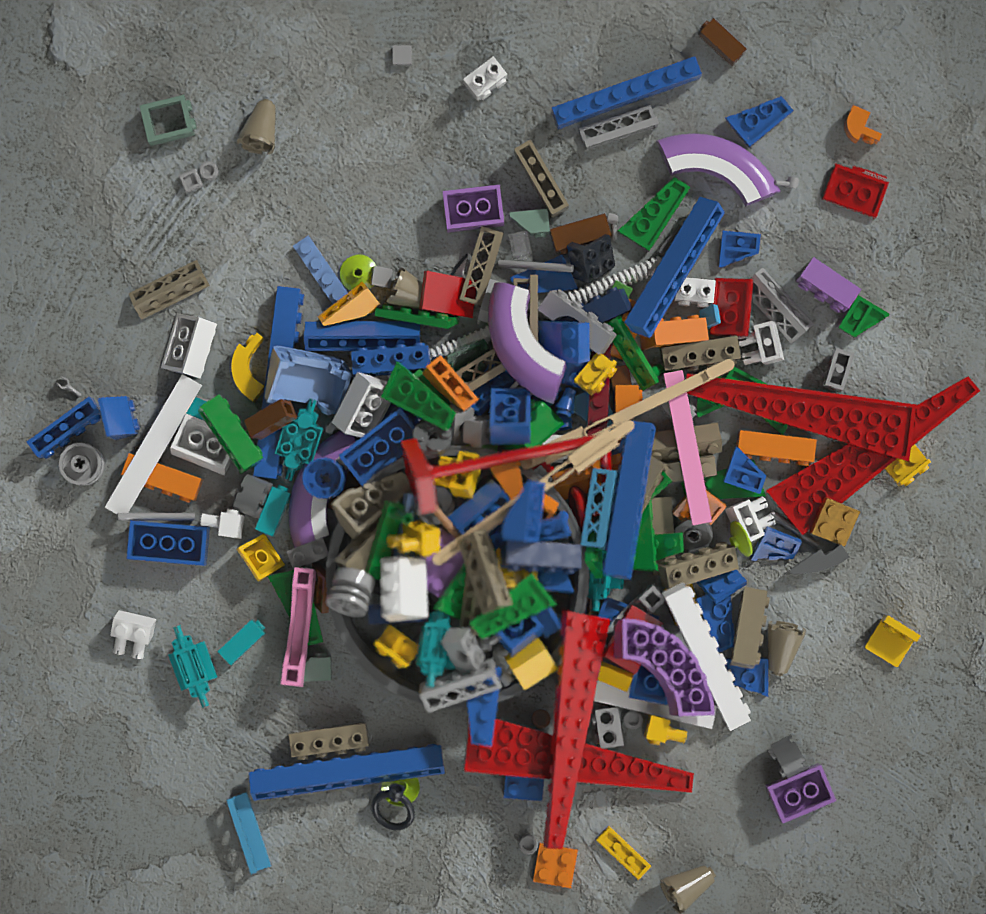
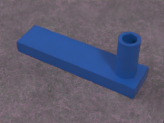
(549, 529)

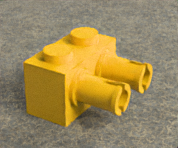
(460, 484)
(417, 538)
(659, 731)

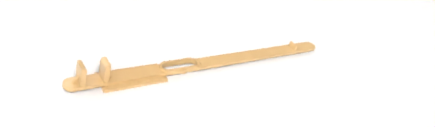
(639, 408)
(580, 459)

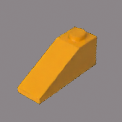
(352, 305)

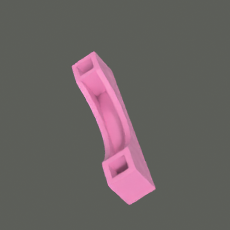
(299, 627)

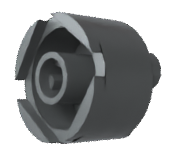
(252, 496)
(788, 757)

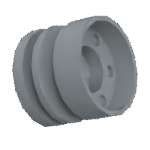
(350, 592)

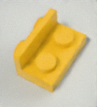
(595, 373)
(903, 472)

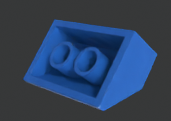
(482, 505)

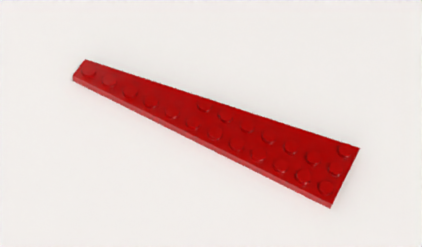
(855, 420)
(852, 467)
(579, 672)
(528, 754)

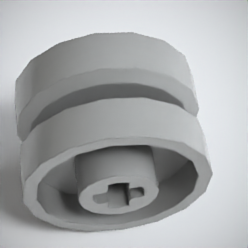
(92, 469)

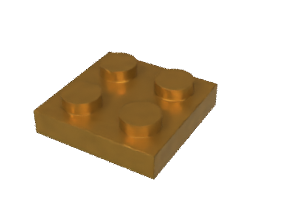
(834, 521)

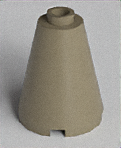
(259, 129)
(405, 290)
(783, 645)
(687, 887)

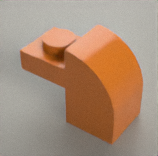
(856, 129)

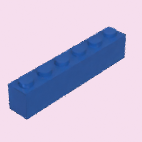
(359, 334)

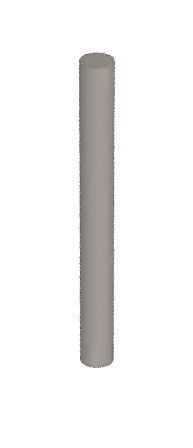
(535, 266)
(155, 516)

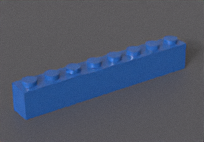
(626, 92)
(674, 267)
(629, 501)

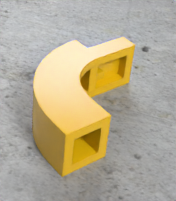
(241, 368)

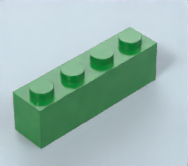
(230, 433)

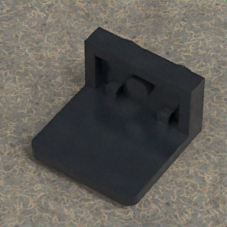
(591, 260)

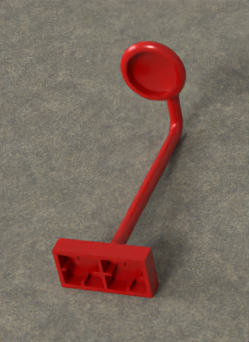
(421, 474)

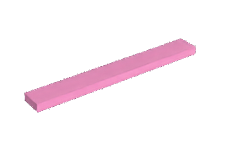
(688, 453)

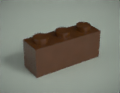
(580, 232)

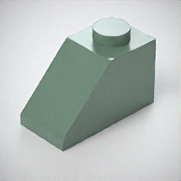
(533, 221)
(318, 668)

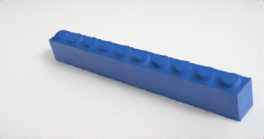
(283, 334)
(346, 772)

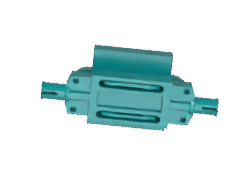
(300, 440)
(602, 587)
(431, 652)
(192, 665)

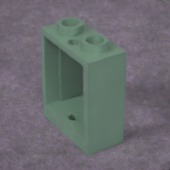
(154, 139)

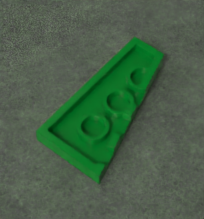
(723, 490)
(283, 587)

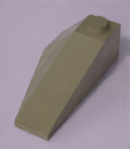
(364, 505)

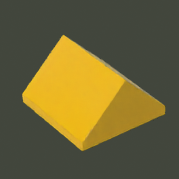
(260, 557)
(531, 664)

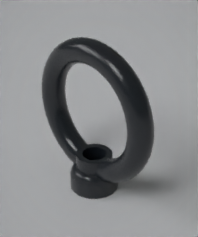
(395, 794)

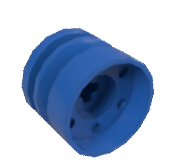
(315, 483)

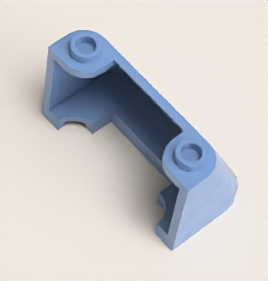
(306, 375)

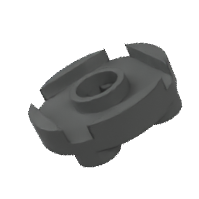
(438, 446)
(444, 503)
(703, 538)

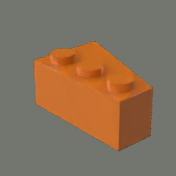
(677, 332)

